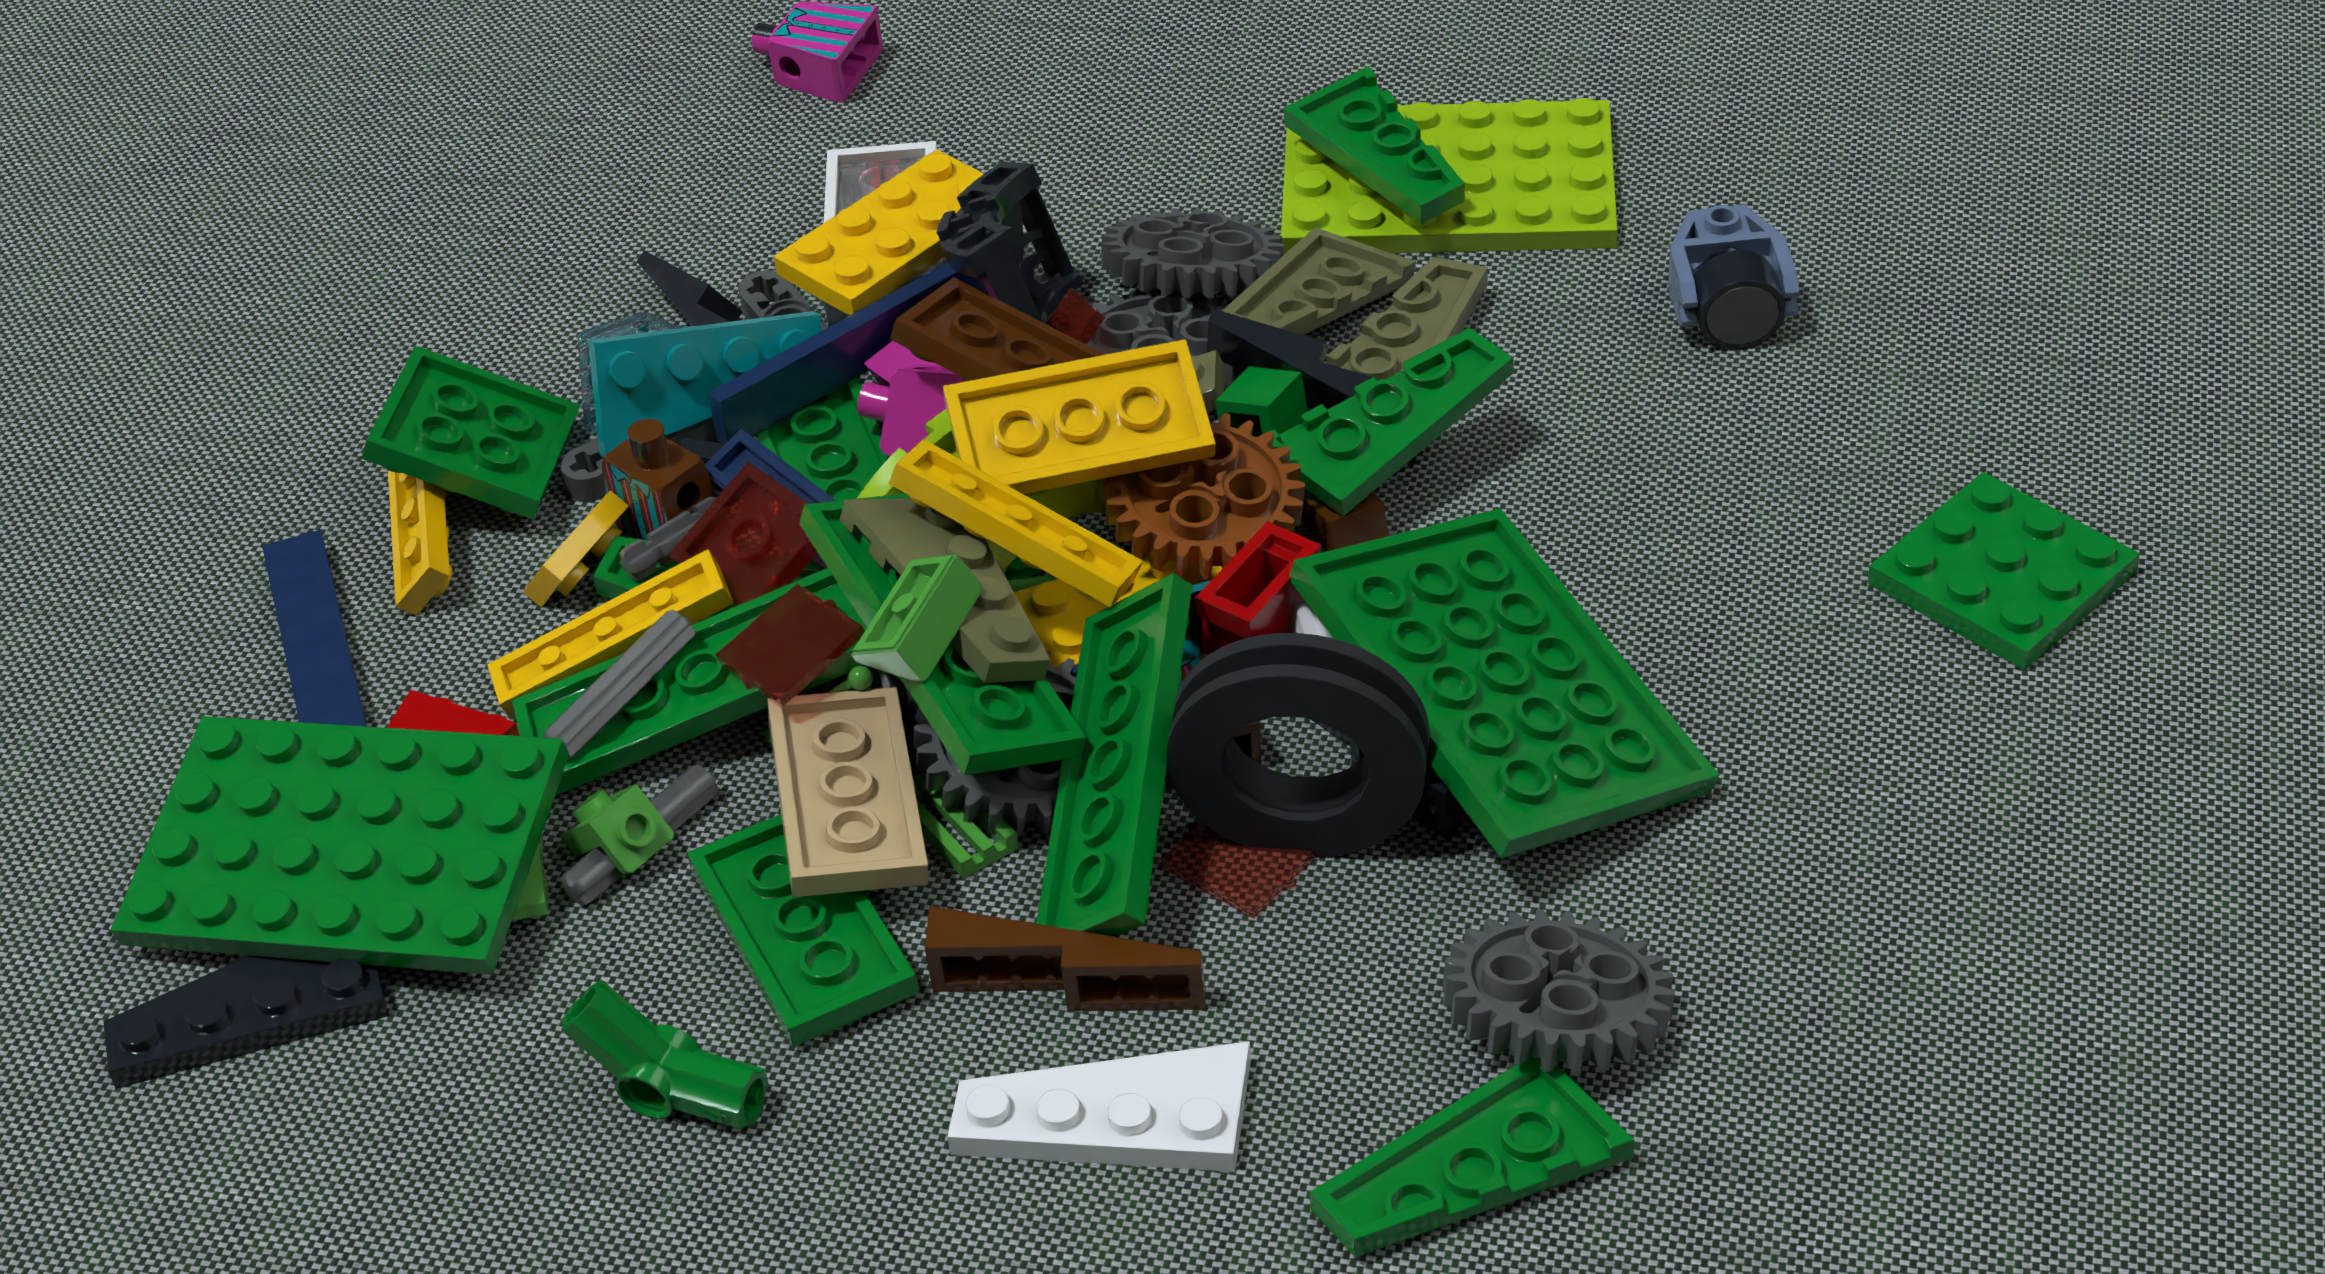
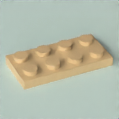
(846, 793)

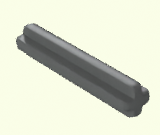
(621, 682)
(675, 804)

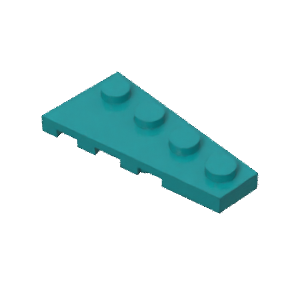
(673, 370)

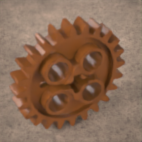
(1209, 505)

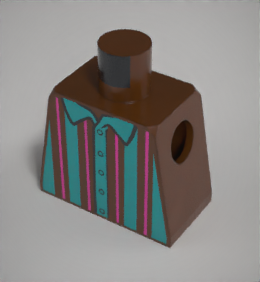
(653, 478)

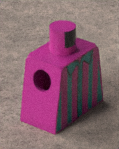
(822, 47)

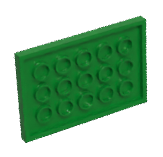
(1520, 688)
(343, 844)

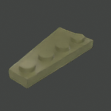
(1321, 282)
(1423, 313)
(996, 632)

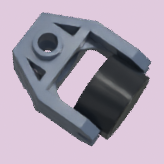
(1732, 275)

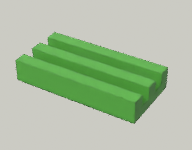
(948, 847)

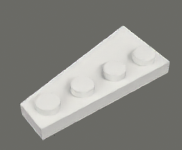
(1125, 1111)

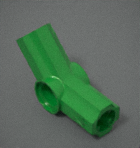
(662, 1065)

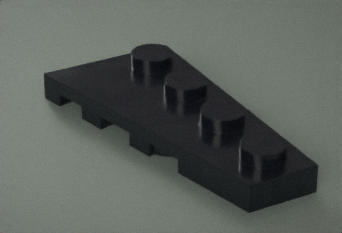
(240, 1012)

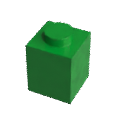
(1266, 398)

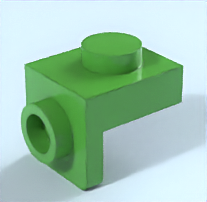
(622, 825)

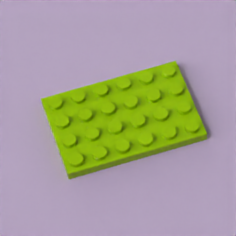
(1529, 172)

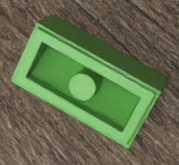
(919, 617)

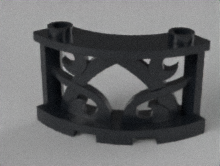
(989, 241)

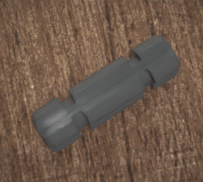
(640, 557)

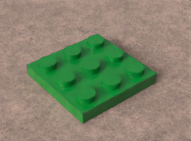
(471, 432)
(2003, 570)

